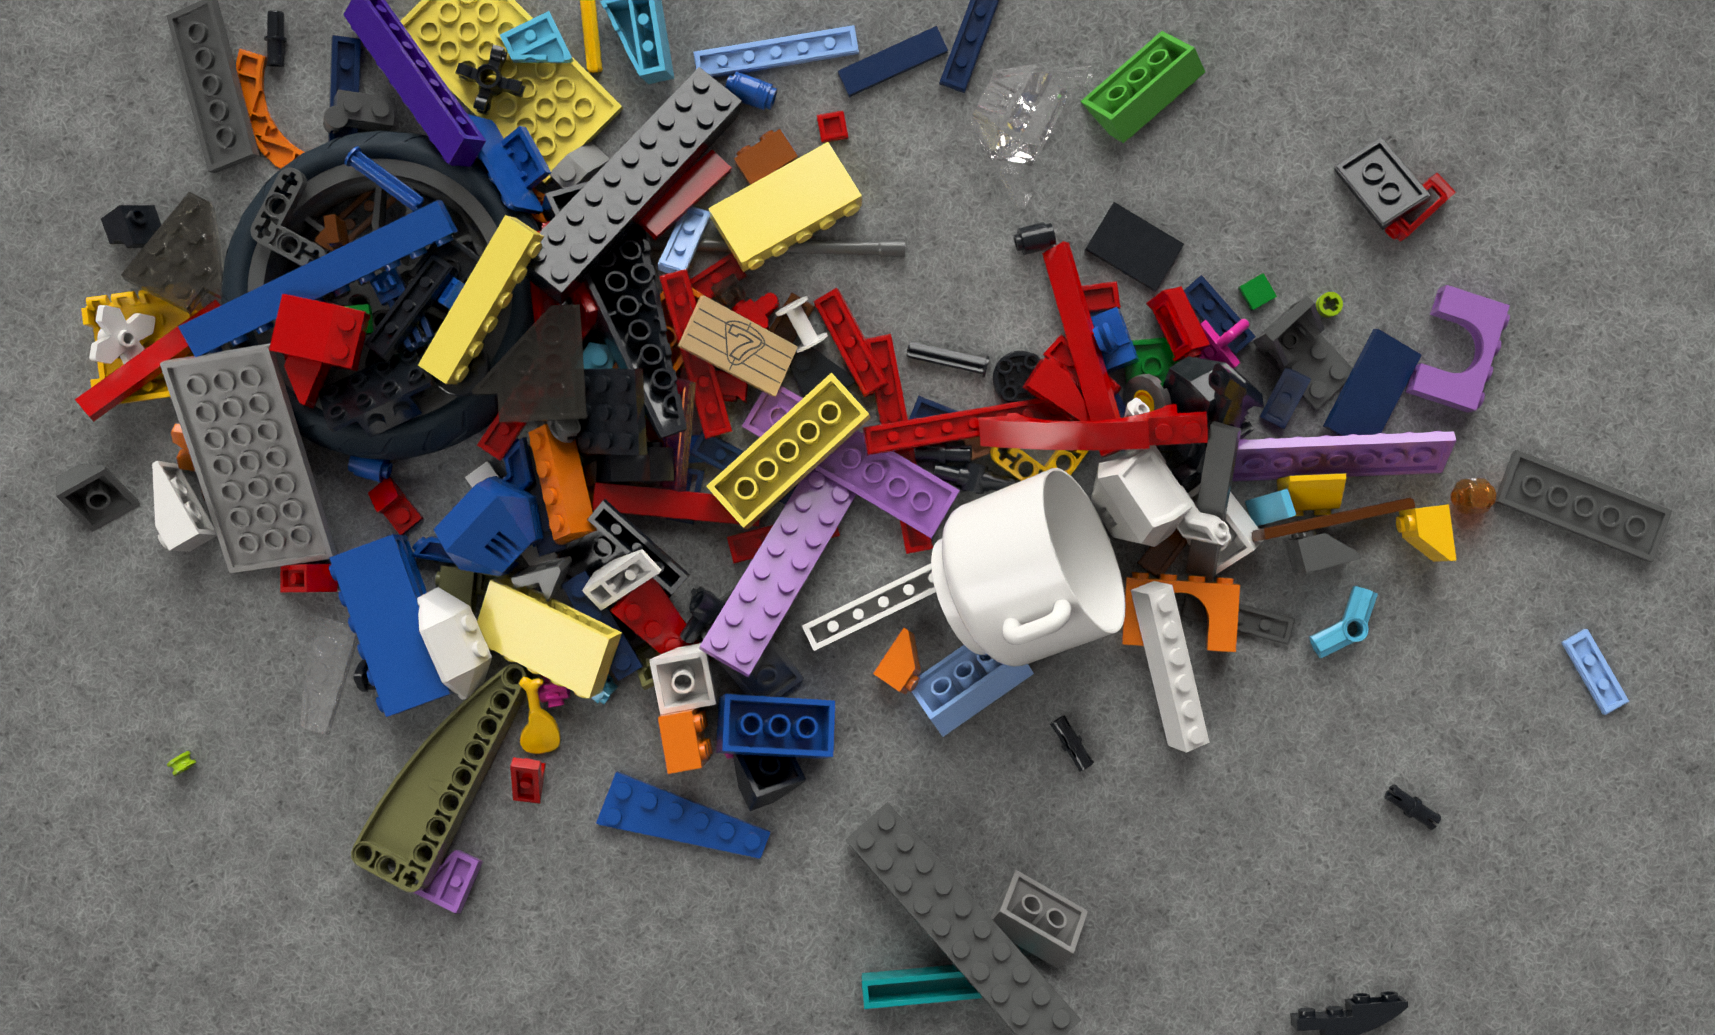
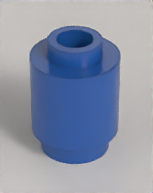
(370, 469)

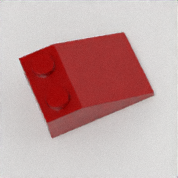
(319, 331)

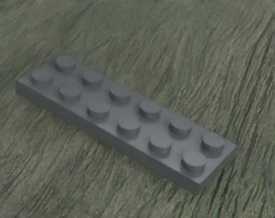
(212, 85)
(1583, 506)

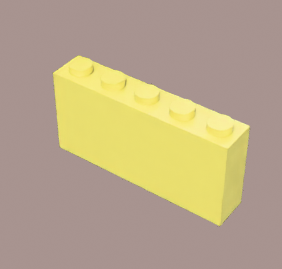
(786, 207)
(547, 637)

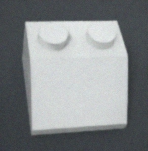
(683, 679)

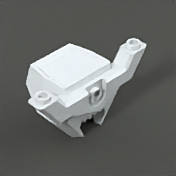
(1144, 500)

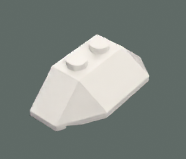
(453, 641)

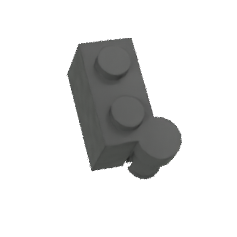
(359, 112)

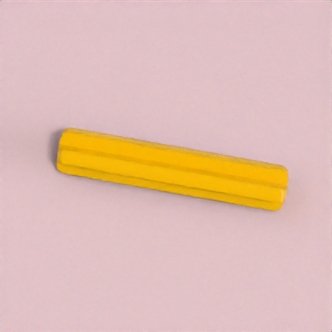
(591, 36)

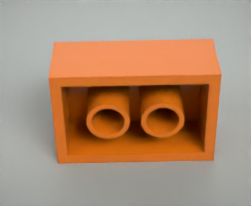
(685, 740)

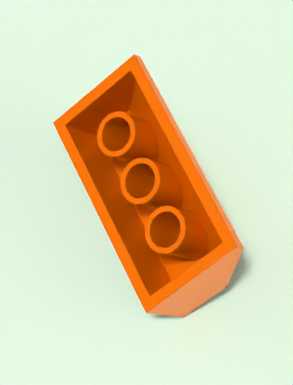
(562, 485)

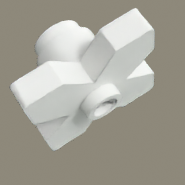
(118, 335)

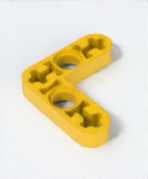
(1036, 466)

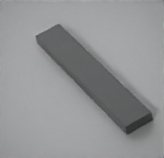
(1214, 493)

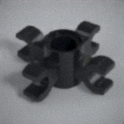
(484, 98)

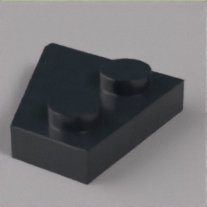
(812, 368)

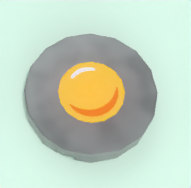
(1148, 390)

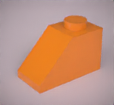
(901, 663)

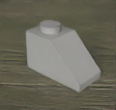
(579, 166)

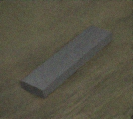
(1250, 620)

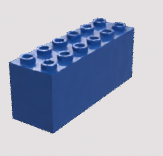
(381, 595)

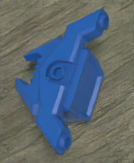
(490, 522)

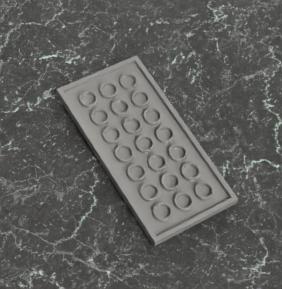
(249, 458)

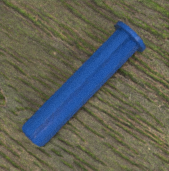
(383, 179)

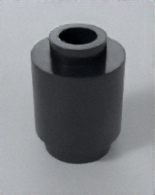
(1034, 238)

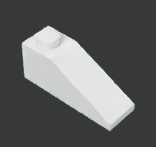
(620, 578)

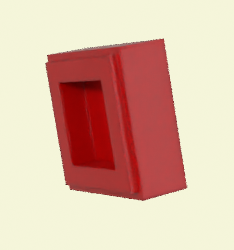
(832, 126)

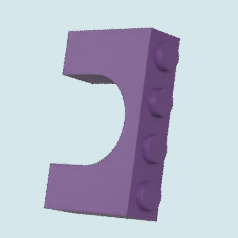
(1485, 322)

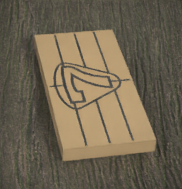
(737, 346)

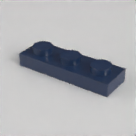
(1211, 307)

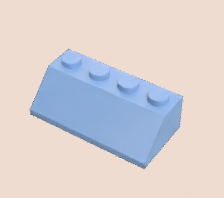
(964, 686)

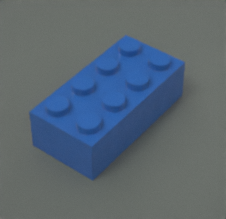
(775, 726)

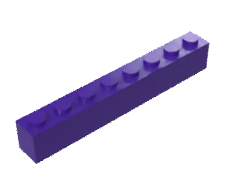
(416, 81)

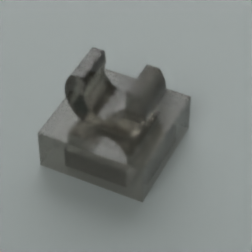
(729, 291)

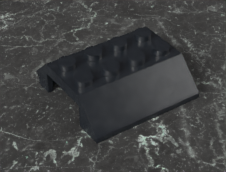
(615, 539)

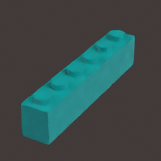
(915, 987)

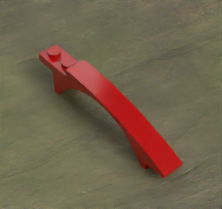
(1139, 431)

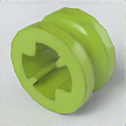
(1329, 296)
(181, 763)

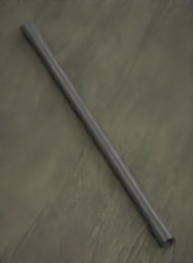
(883, 248)

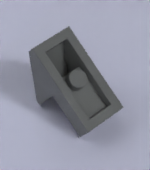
(548, 575)

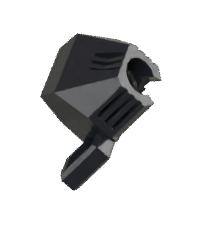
(1213, 389)

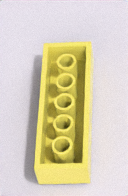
(788, 451)

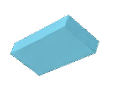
(1271, 507)

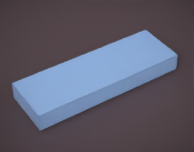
(684, 241)
(1595, 671)

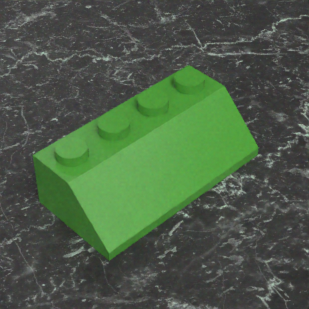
(1144, 85)

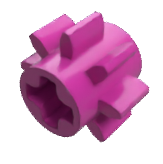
(552, 693)

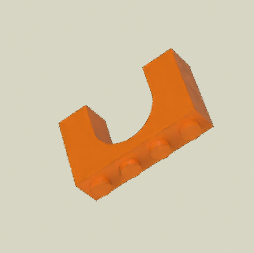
(1218, 598)

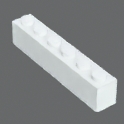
(870, 607)
(1170, 665)

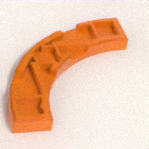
(267, 135)

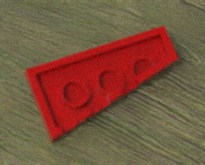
(652, 616)

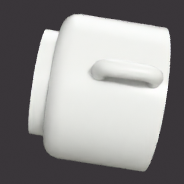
(1028, 571)

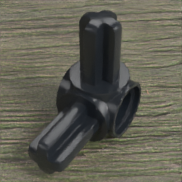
(704, 610)

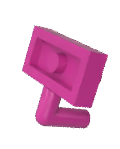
(1218, 346)

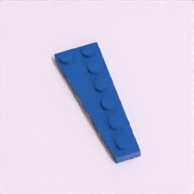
(662, 814)

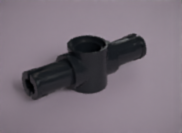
(972, 477)

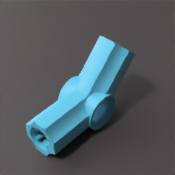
(1336, 636)

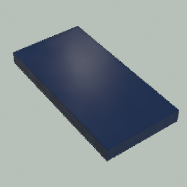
(1373, 386)

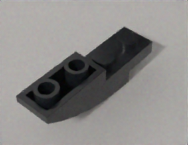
(1361, 1015)

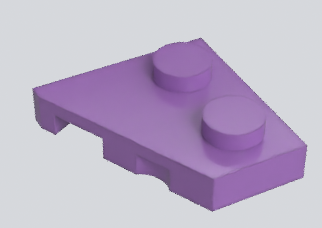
(453, 881)

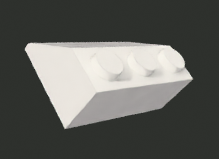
(1240, 528)

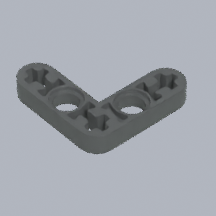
(278, 231)

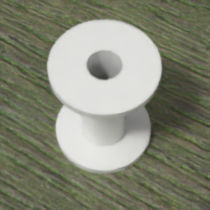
(801, 324)

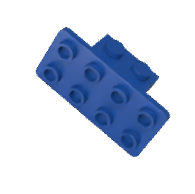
(512, 165)

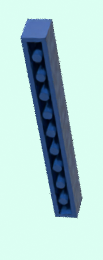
(321, 277)

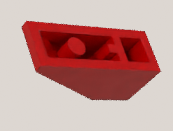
(1057, 389)

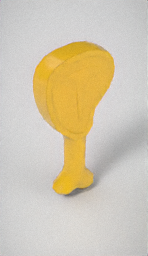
(542, 730)

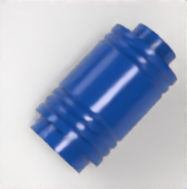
(752, 90)

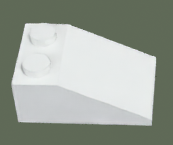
(178, 512)

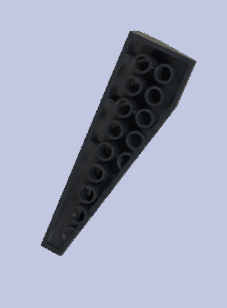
(632, 318)

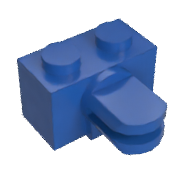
(1114, 340)

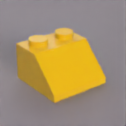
(1314, 492)
(1428, 531)

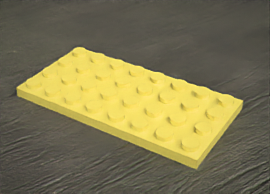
(560, 100)

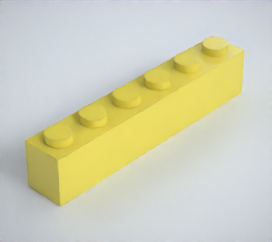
(481, 300)

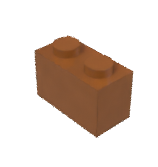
(765, 156)

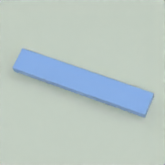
(778, 52)

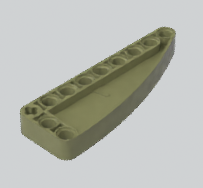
(422, 791)

